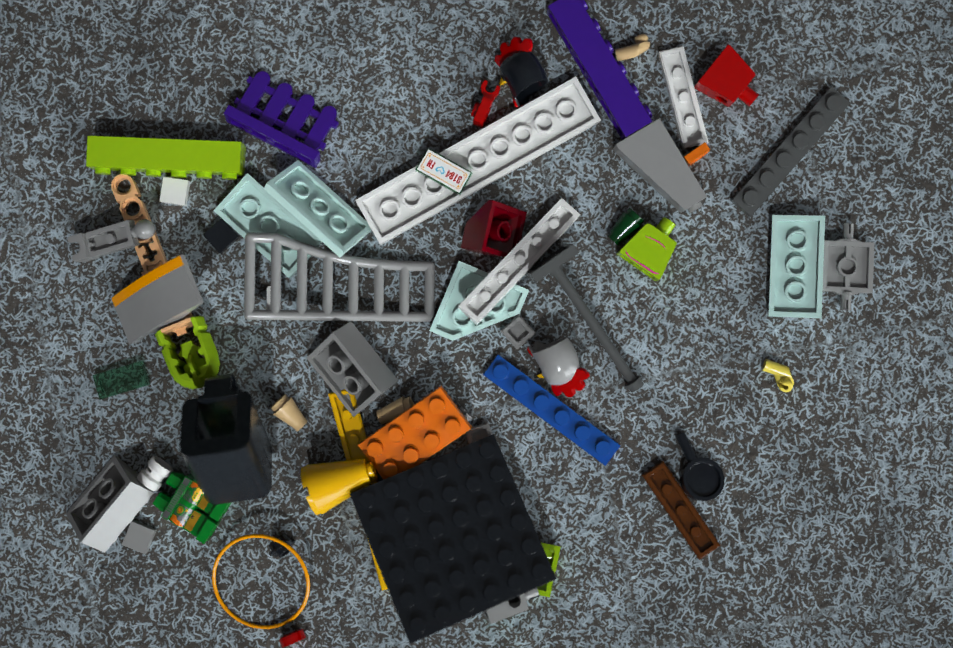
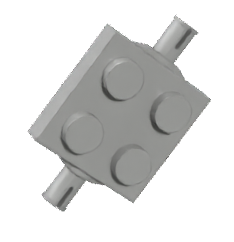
(848, 267)

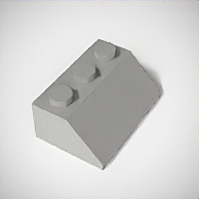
(351, 364)
(108, 505)

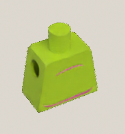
(650, 248)

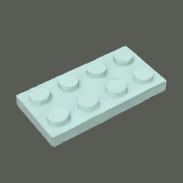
(318, 208)
(254, 210)
(796, 266)

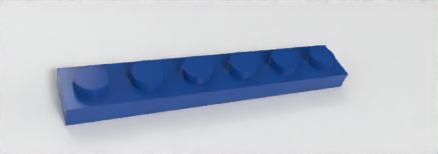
(551, 410)

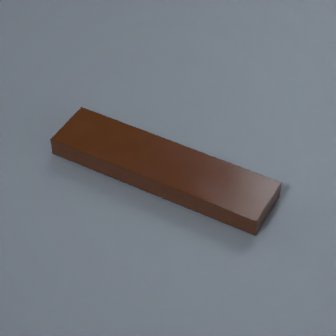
(680, 510)

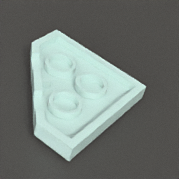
(453, 323)

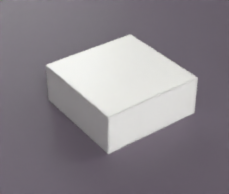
(174, 191)

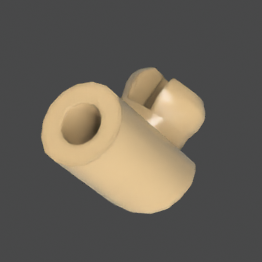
(633, 50)

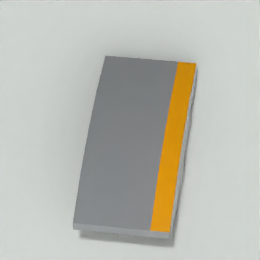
(157, 299)

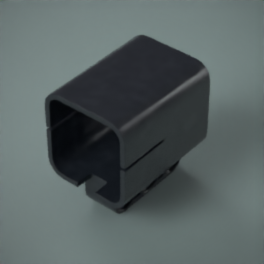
(226, 443)

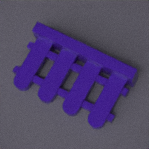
(264, 126)

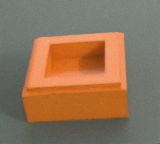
(696, 154)

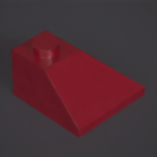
(494, 229)

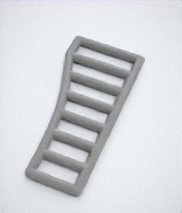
(329, 257)

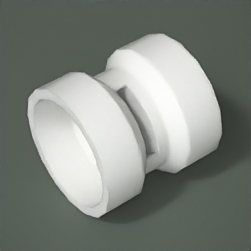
(154, 473)

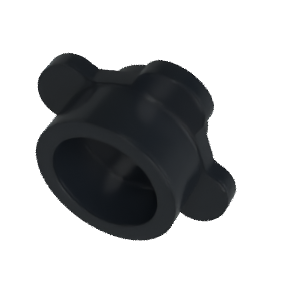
(278, 549)

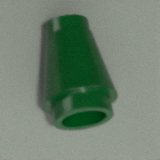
(626, 225)

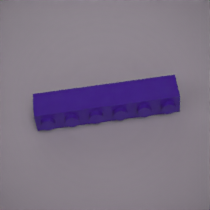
(599, 66)

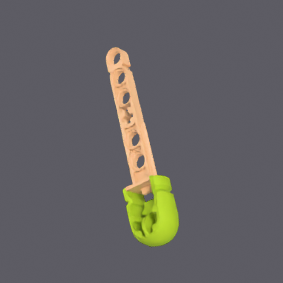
(196, 369)

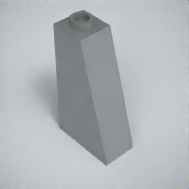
(661, 164)

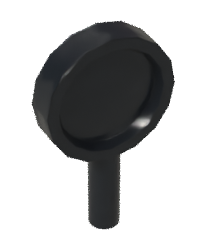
(700, 477)

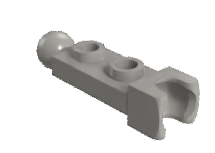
(111, 239)

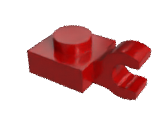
(481, 110)

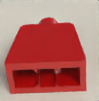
(728, 79)

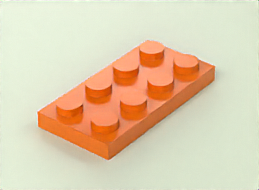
(415, 434)

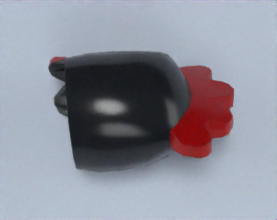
(520, 70)

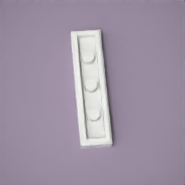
(683, 97)

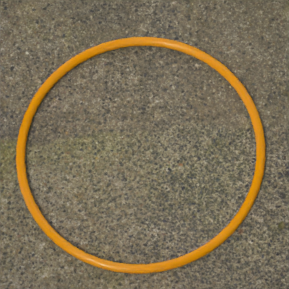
(290, 549)

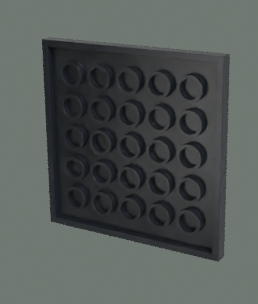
(452, 538)

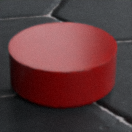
(292, 637)

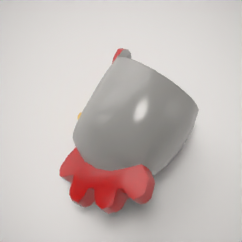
(559, 366)

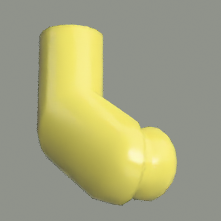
(781, 373)

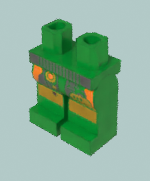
(189, 507)

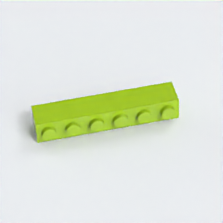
(166, 156)

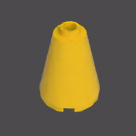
(334, 481)

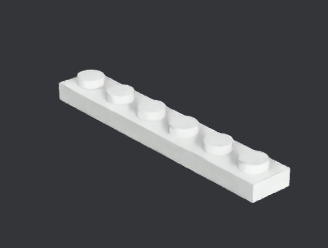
(518, 261)

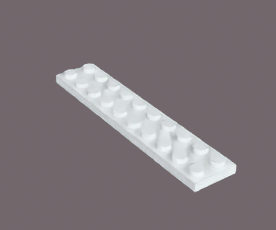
(487, 154)

